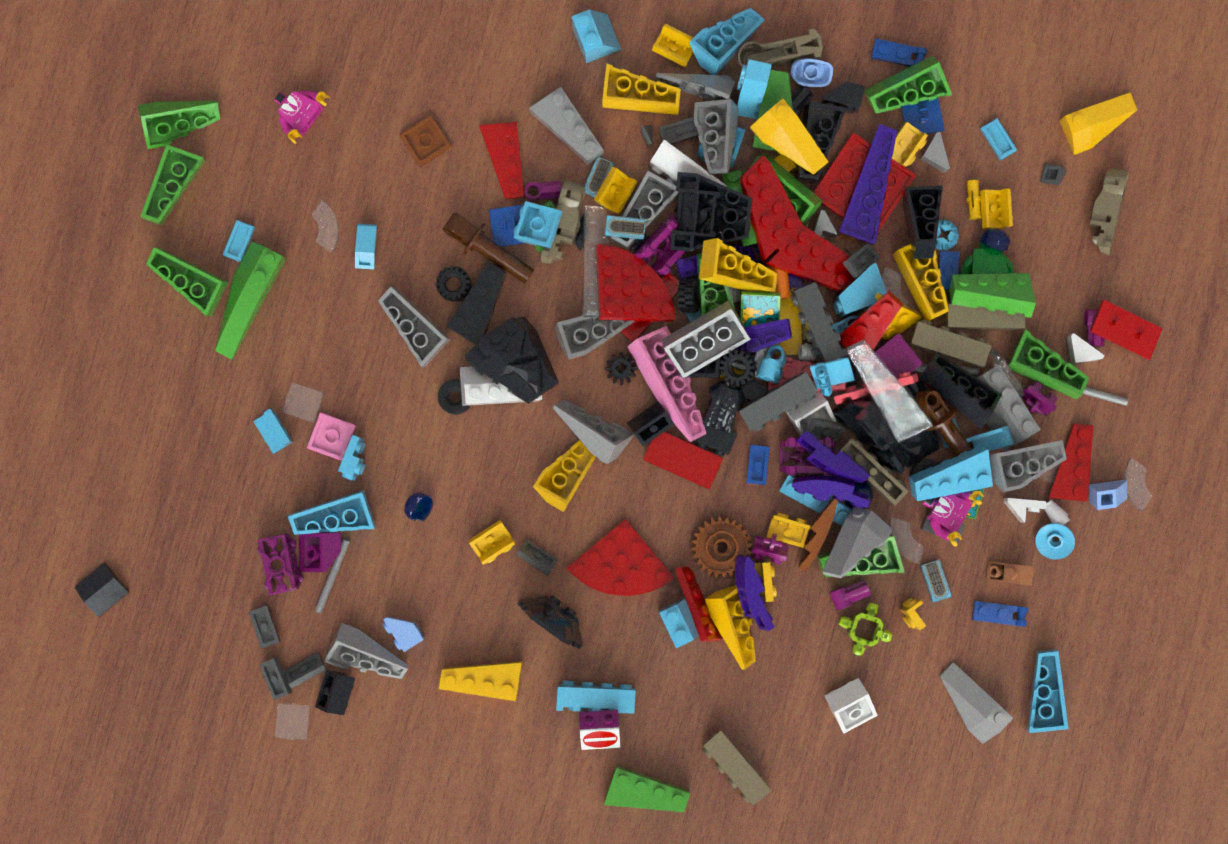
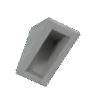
(936, 155)

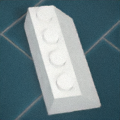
(670, 161)
(480, 389)

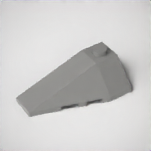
(703, 86)
(717, 131)
(584, 334)
(598, 436)
(1018, 467)
(857, 538)
(357, 650)
(978, 710)

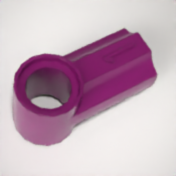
(545, 190)
(1092, 339)
(845, 596)

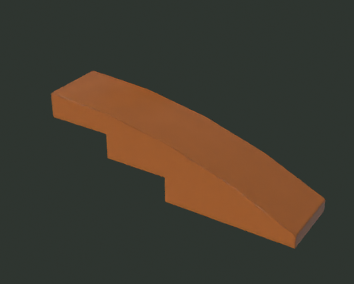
(821, 528)

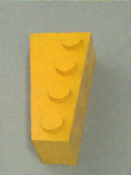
(638, 93)
(729, 268)
(923, 282)
(486, 680)

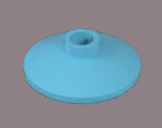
(1051, 548)

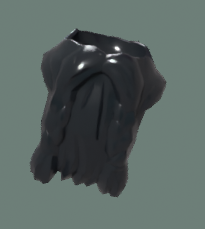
(723, 405)

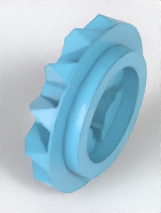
(952, 237)

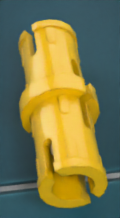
(973, 199)

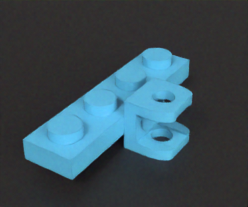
(806, 499)

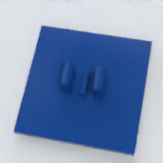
(924, 116)
(503, 224)

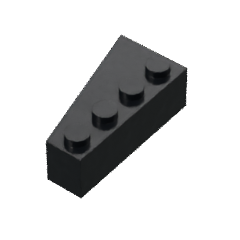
(822, 124)
(922, 217)
(476, 311)
(961, 389)

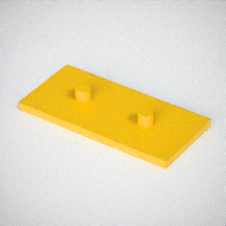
(788, 311)

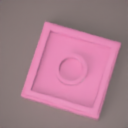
(331, 436)

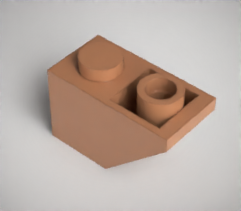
(1010, 573)

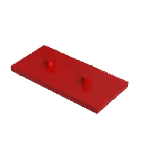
(1126, 329)
(683, 459)

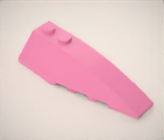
(667, 384)

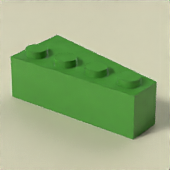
(994, 291)

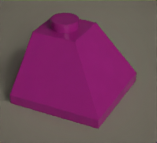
(318, 551)

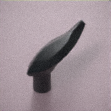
(579, 238)

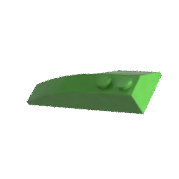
(247, 293)

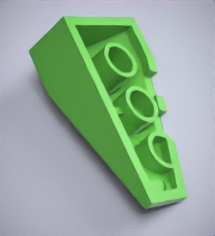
(777, 89)

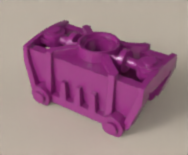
(665, 256)
(802, 466)
(288, 560)

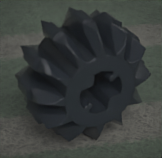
(626, 373)

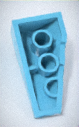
(719, 43)

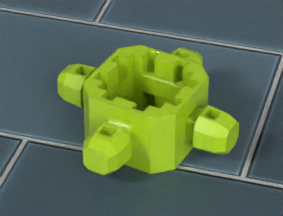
(884, 635)

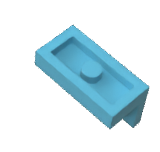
(273, 431)
(993, 439)

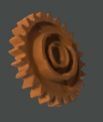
(713, 534)

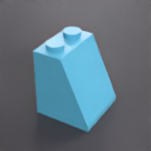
(594, 35)
(860, 293)
(679, 622)

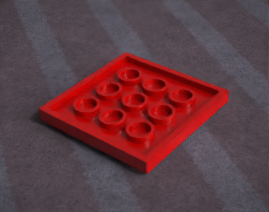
(841, 178)

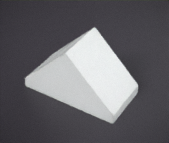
(1081, 351)

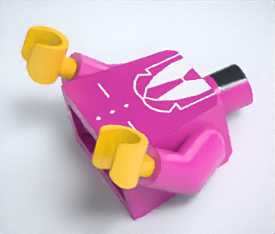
(299, 111)
(949, 513)

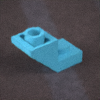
(365, 246)

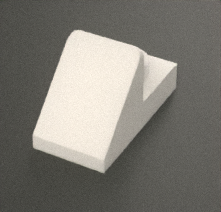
(1019, 506)

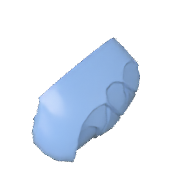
(811, 72)

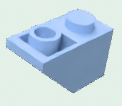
(1107, 494)
(405, 632)

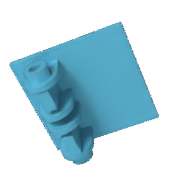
(831, 374)

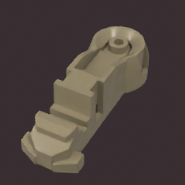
(778, 53)
(569, 203)
(1108, 207)

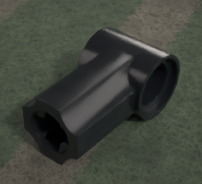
(800, 99)

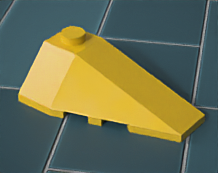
(1093, 123)
(788, 136)
(562, 478)
(732, 624)

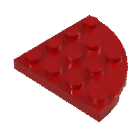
(630, 288)
(621, 564)

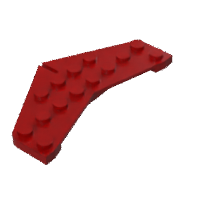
(781, 230)

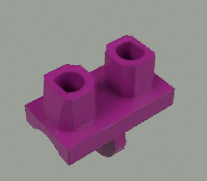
(1037, 401)
(770, 547)

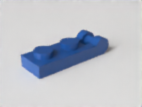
(897, 53)
(999, 613)

